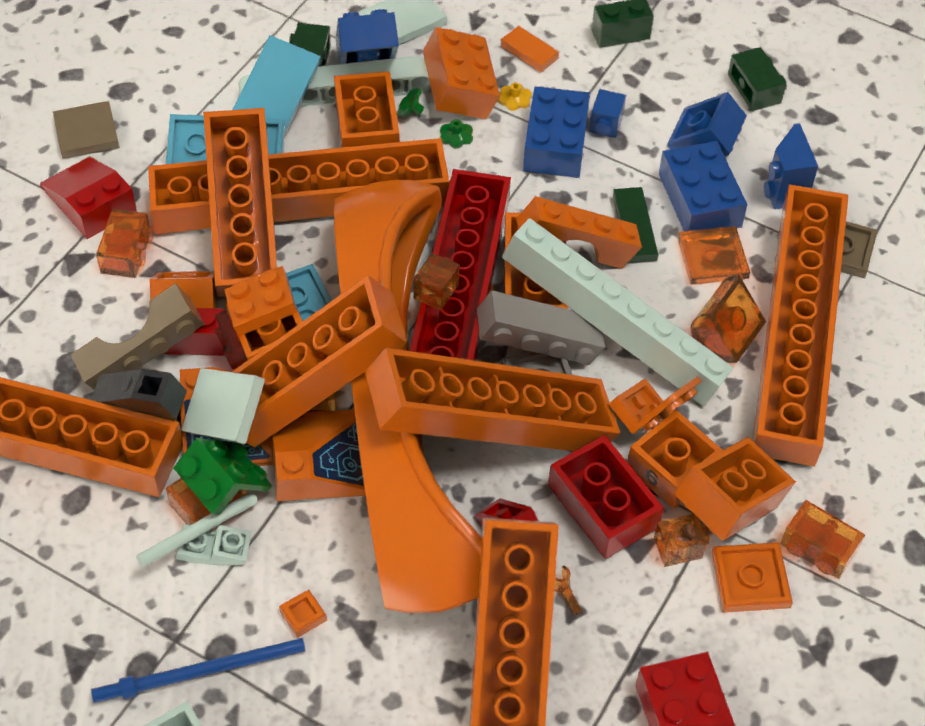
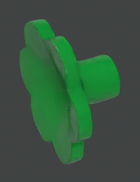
(410, 103)
(456, 134)

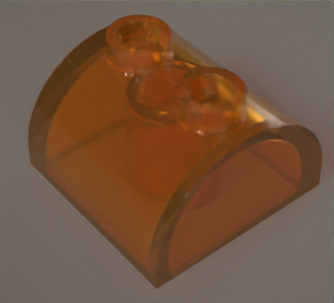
(728, 320)

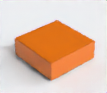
(303, 613)

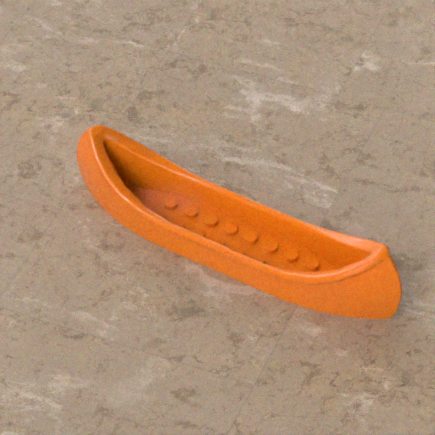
(420, 540)

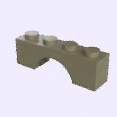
(169, 321)

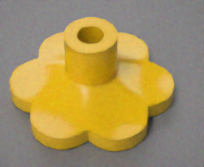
(515, 96)

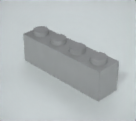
(538, 328)

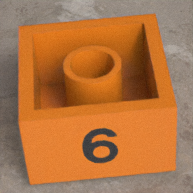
(668, 454)

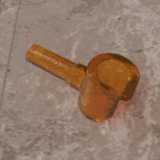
(563, 586)

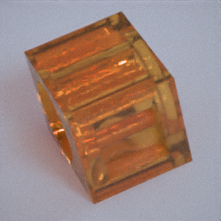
(436, 281)
(675, 551)

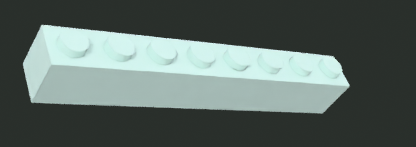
(615, 310)

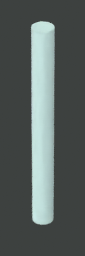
(195, 530)

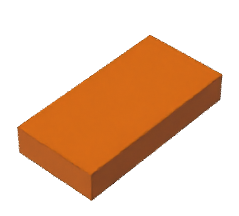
(529, 48)

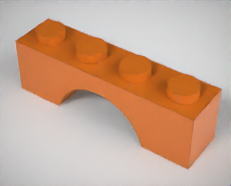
(612, 238)

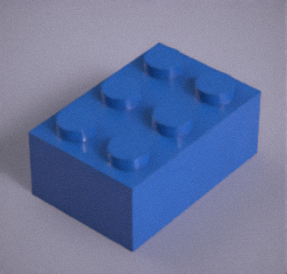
(366, 37)
(556, 132)
(702, 187)

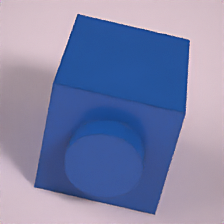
(607, 113)

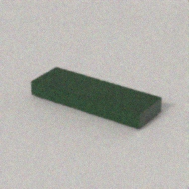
(632, 207)

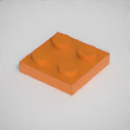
(260, 300)

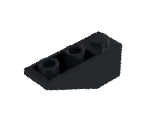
(141, 391)

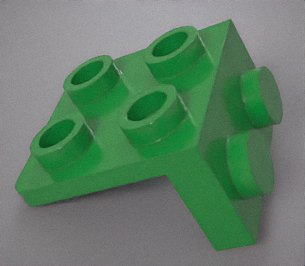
(218, 471)

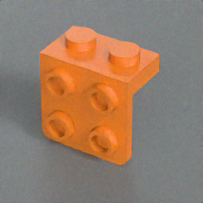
(644, 408)

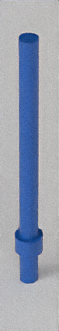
(129, 686)

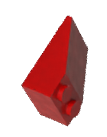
(88, 194)

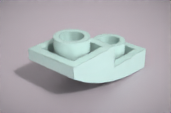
(217, 547)

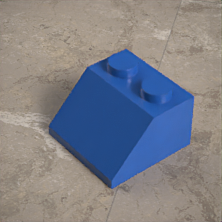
(709, 121)
(791, 165)

